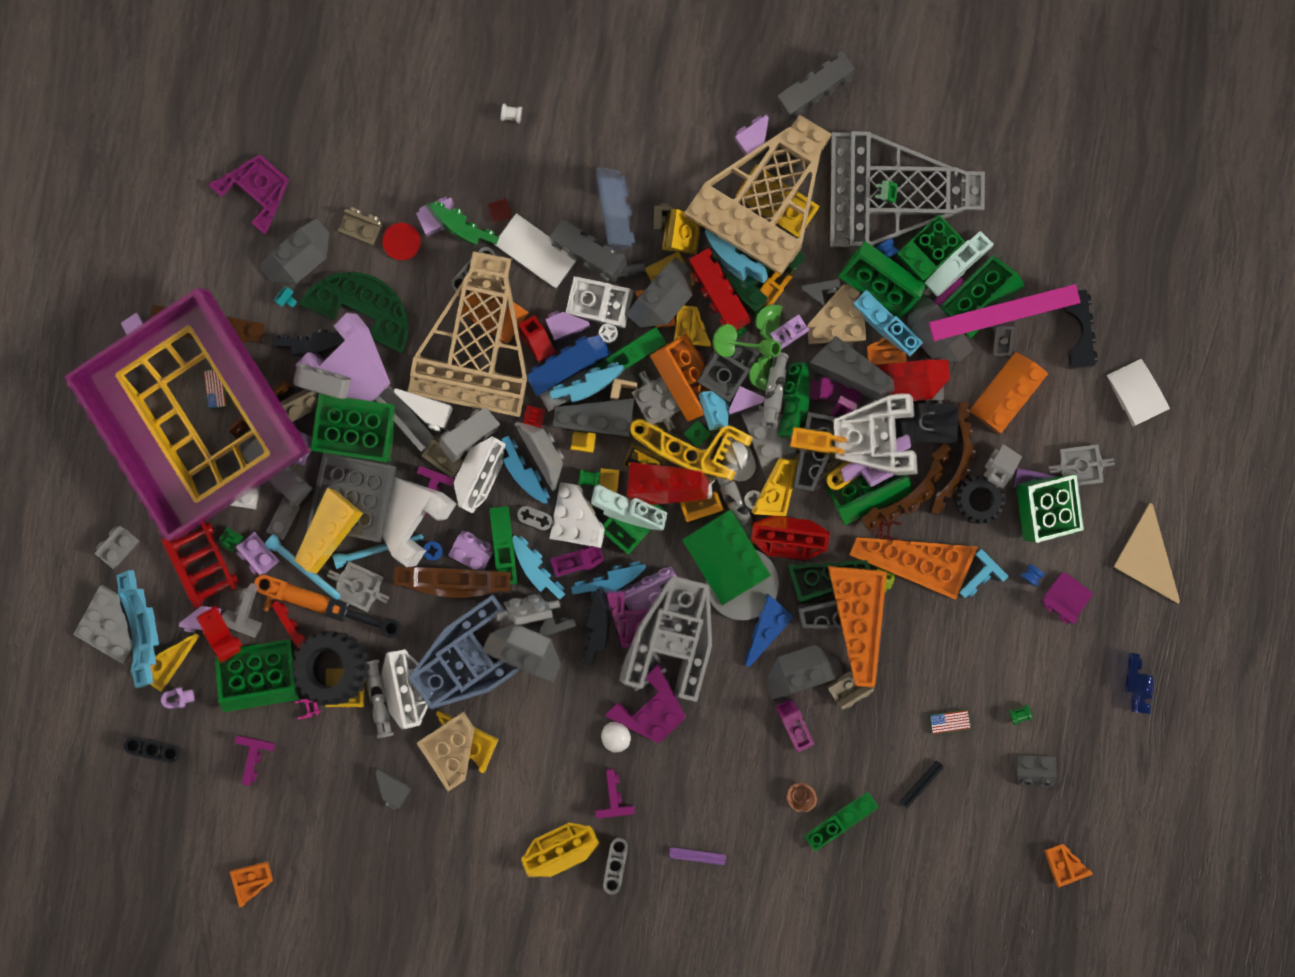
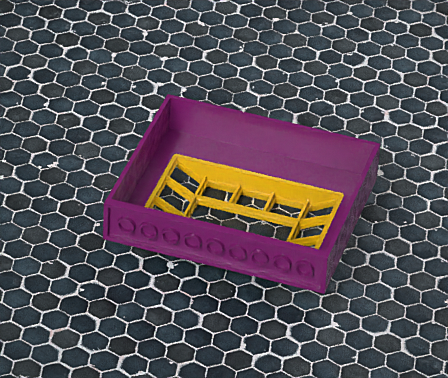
(136, 435)

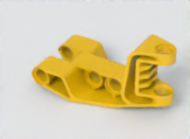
(658, 443)

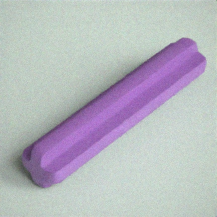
(698, 856)

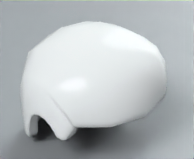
(615, 737)

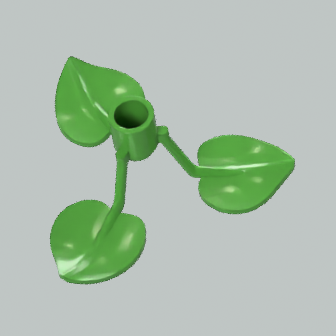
(767, 321)

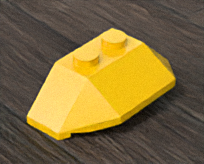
(559, 850)

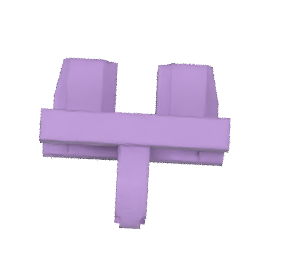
(795, 327)
(181, 698)

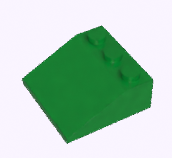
(1049, 508)

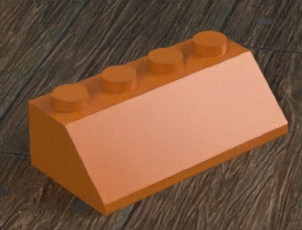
(680, 370)
(1008, 392)

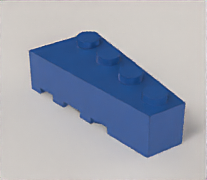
(567, 363)

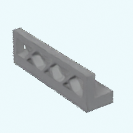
(407, 420)

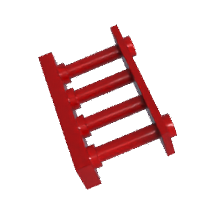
(188, 580)

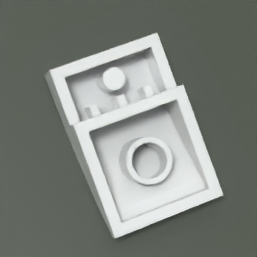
(599, 301)
(1137, 392)

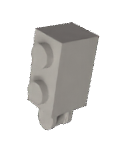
(1001, 466)

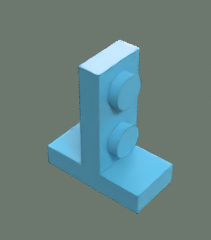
(983, 575)

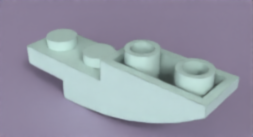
(958, 263)
(628, 511)

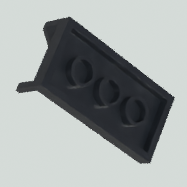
(930, 423)

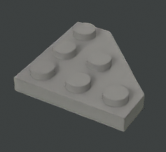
(106, 626)

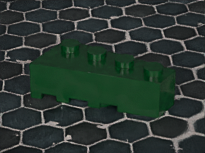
(814, 580)

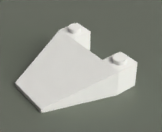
(873, 435)
(405, 511)

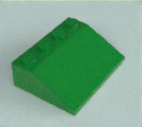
(353, 428)
(726, 557)
(257, 676)

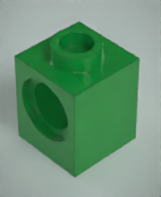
(697, 434)

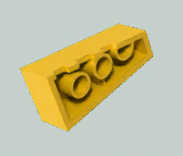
(327, 530)

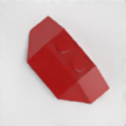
(918, 378)
(789, 537)

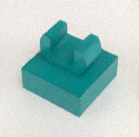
(284, 297)

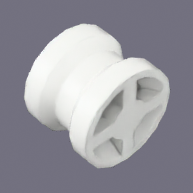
(606, 333)
(751, 498)

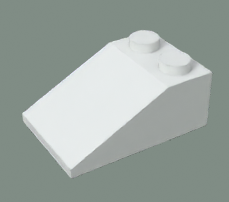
(430, 411)

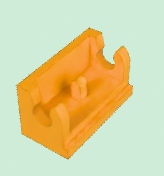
(701, 508)

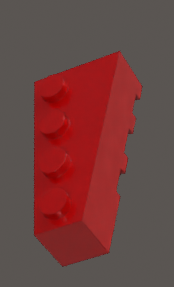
(718, 290)
(666, 484)

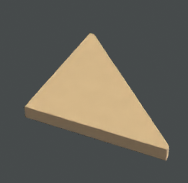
(1146, 557)

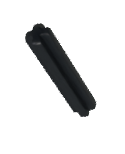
(921, 784)

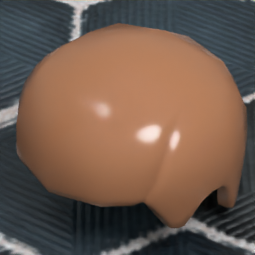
(801, 797)

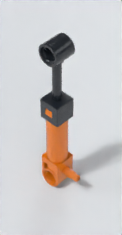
(318, 603)

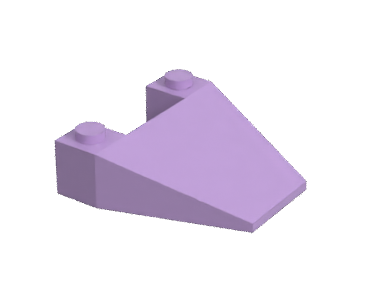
(354, 358)

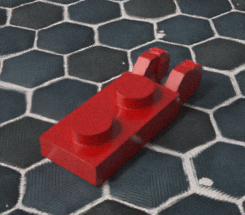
(290, 625)

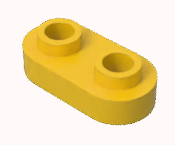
(837, 472)

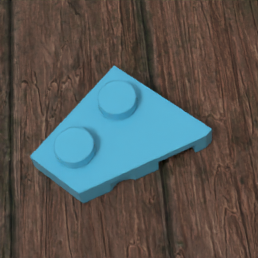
(714, 409)

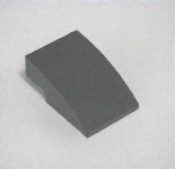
(726, 374)

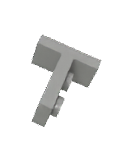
(239, 619)

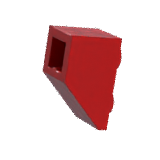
(536, 339)

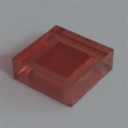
(499, 210)

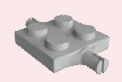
(655, 401)
(1084, 462)
(358, 586)
(527, 609)

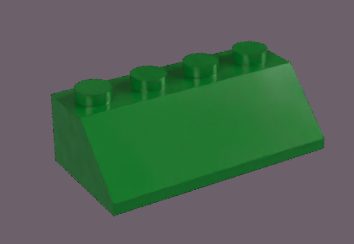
(883, 279)
(988, 286)
(859, 497)

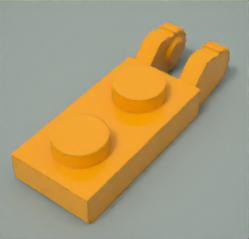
(772, 289)
(816, 441)

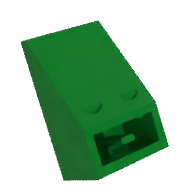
(930, 248)
(624, 534)

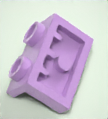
(257, 554)

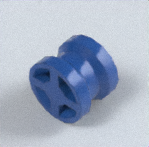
(888, 248)
(435, 550)
(1032, 575)

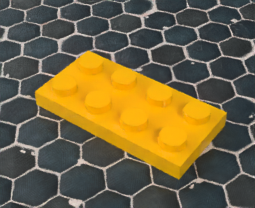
(791, 219)

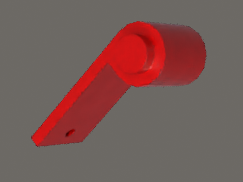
(218, 634)

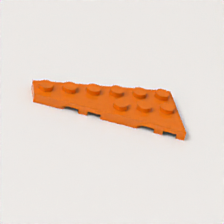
(927, 564)
(860, 609)

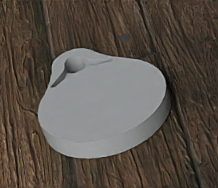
(752, 601)

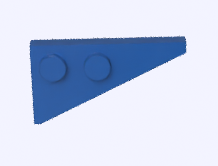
(770, 624)

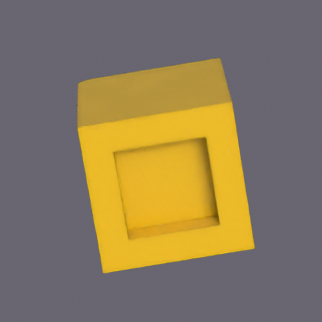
(583, 442)

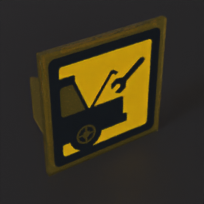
(640, 455)

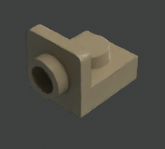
(659, 219)

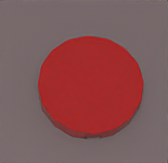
(401, 241)

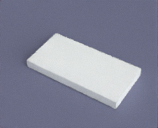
(534, 251)

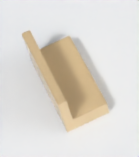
(616, 389)

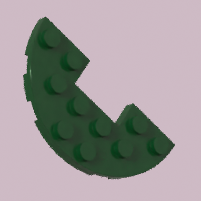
(366, 296)

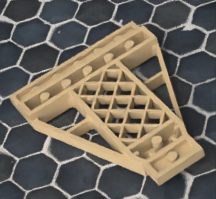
(743, 227)
(467, 384)

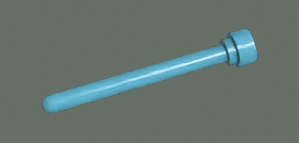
(274, 544)
(342, 559)

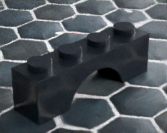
(1083, 353)

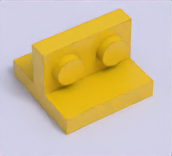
(680, 233)

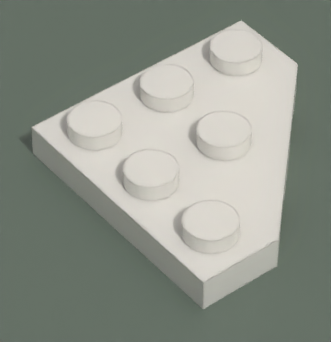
(575, 518)

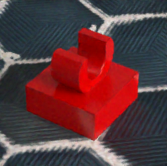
(534, 416)

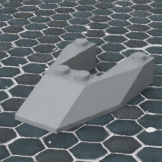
(675, 627)

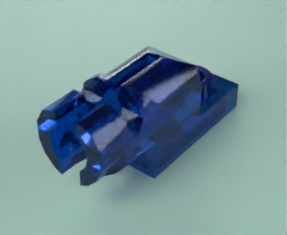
(1140, 684)

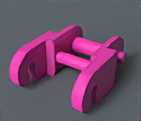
(309, 714)

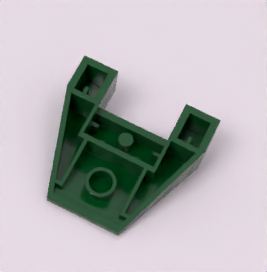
(746, 290)

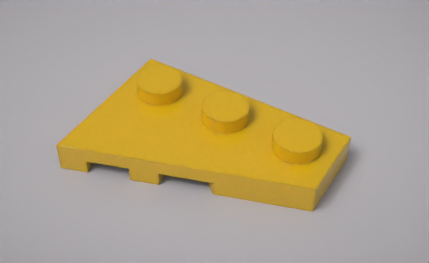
(777, 491)

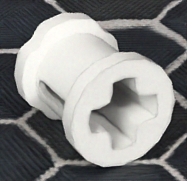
(511, 113)

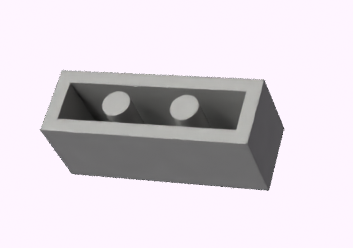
(468, 433)

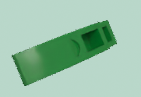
(454, 223)
(635, 350)
(797, 395)
(503, 541)
(841, 821)

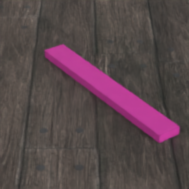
(1004, 312)

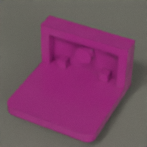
(1066, 598)

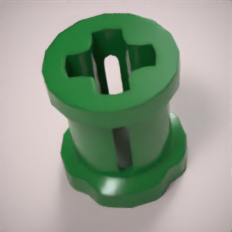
(588, 478)
(1020, 715)

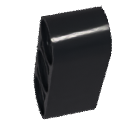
(143, 745)

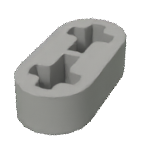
(532, 522)

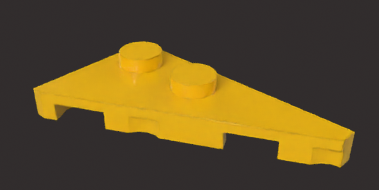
(169, 662)
(482, 743)

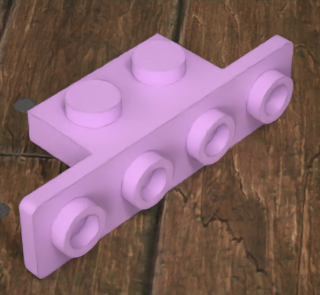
(872, 475)
(645, 592)

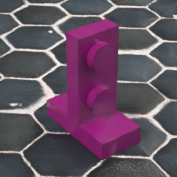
(825, 390)
(846, 403)
(435, 478)
(577, 560)
(794, 725)
(254, 756)
(615, 799)

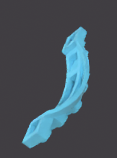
(142, 628)

